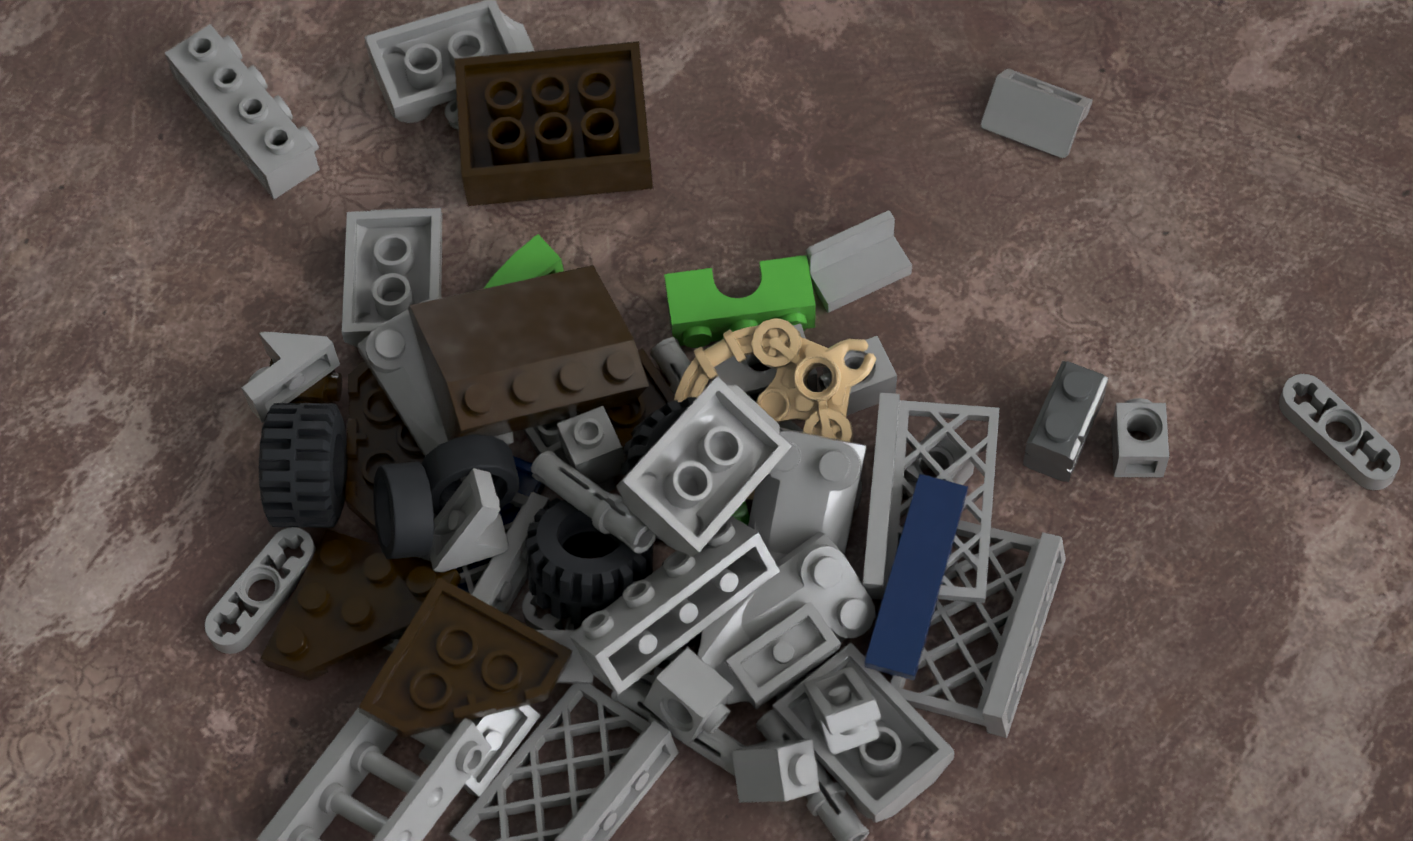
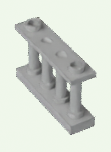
(360, 751)

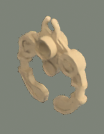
(788, 395)

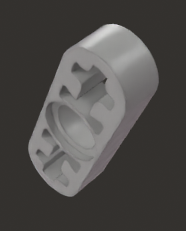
(1375, 445)
(263, 611)

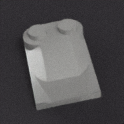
(417, 59)
(388, 265)
(400, 370)
(703, 467)
(808, 493)
(808, 573)
(883, 772)

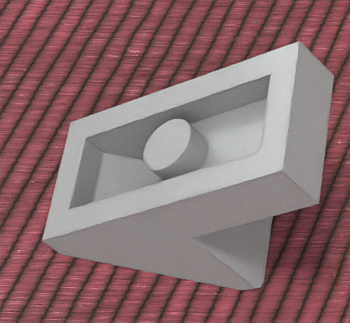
(297, 366)
(468, 525)
(843, 709)

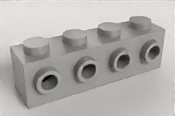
(243, 111)
(673, 605)

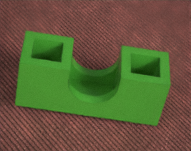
(703, 313)

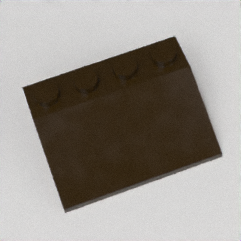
(552, 124)
(527, 353)

